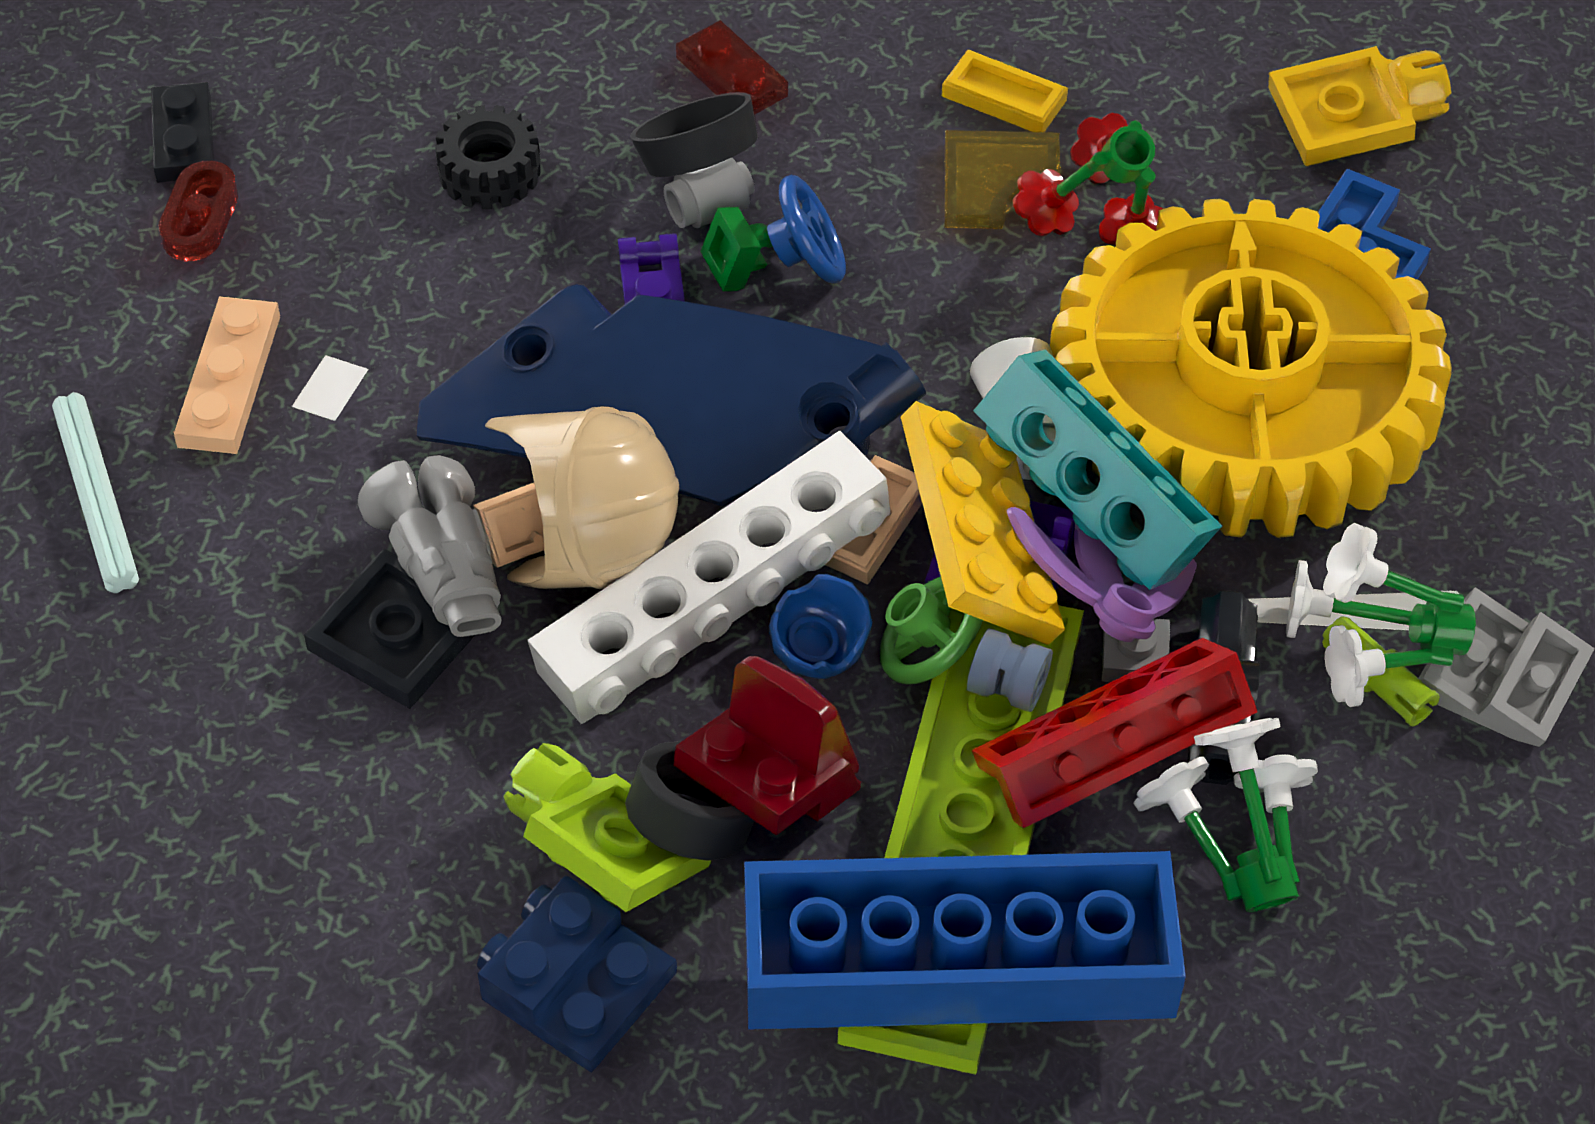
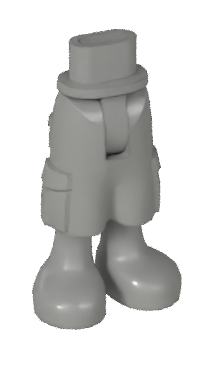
(437, 544)

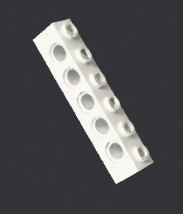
(677, 577)

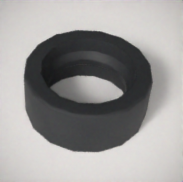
(676, 822)

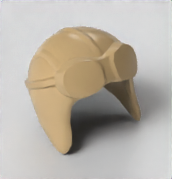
(600, 494)

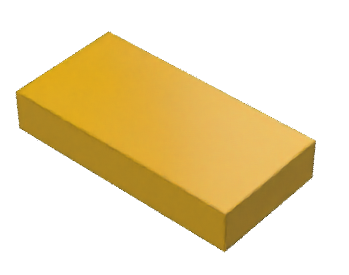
(1004, 92)

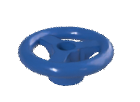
(806, 232)

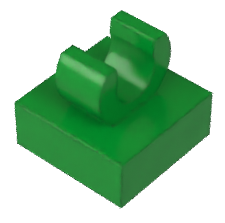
(734, 248)

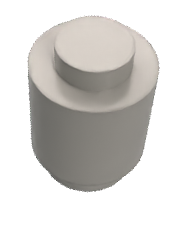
(698, 194)

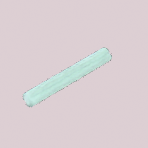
(95, 493)

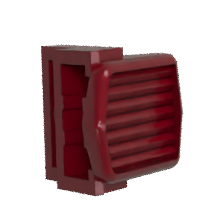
(774, 749)

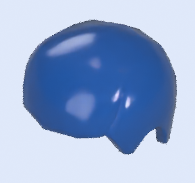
(821, 627)

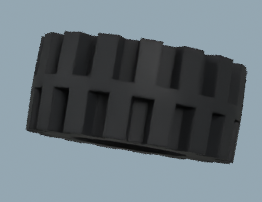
(490, 180)

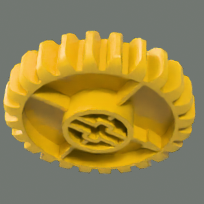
(1259, 360)

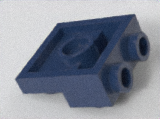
(573, 972)

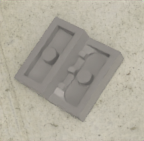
(1513, 672)

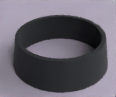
(696, 134)

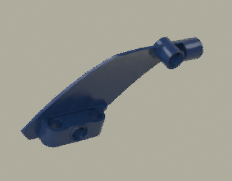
(716, 384)

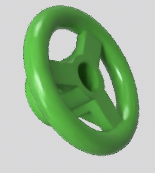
(919, 619)

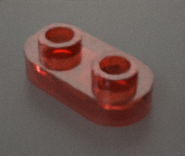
(192, 222)

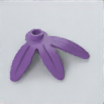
(1122, 609)

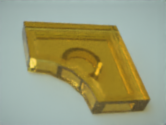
(985, 169)

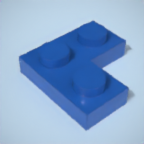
(1367, 207)

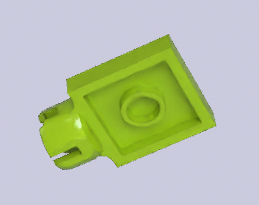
(588, 830)

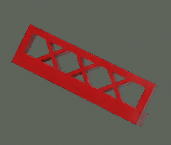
(1116, 730)

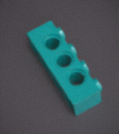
(1174, 519)

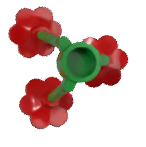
(1104, 152)

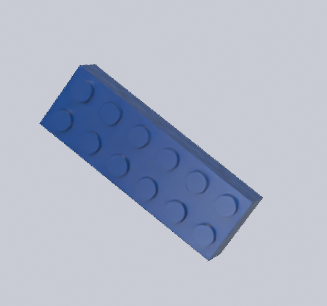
(962, 940)

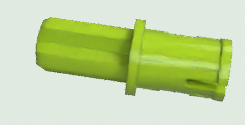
(1397, 685)

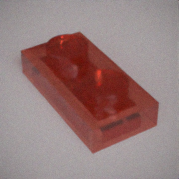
(731, 66)

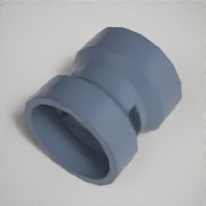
(1009, 670)

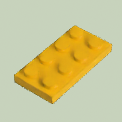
(965, 498)

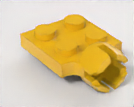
(1358, 101)

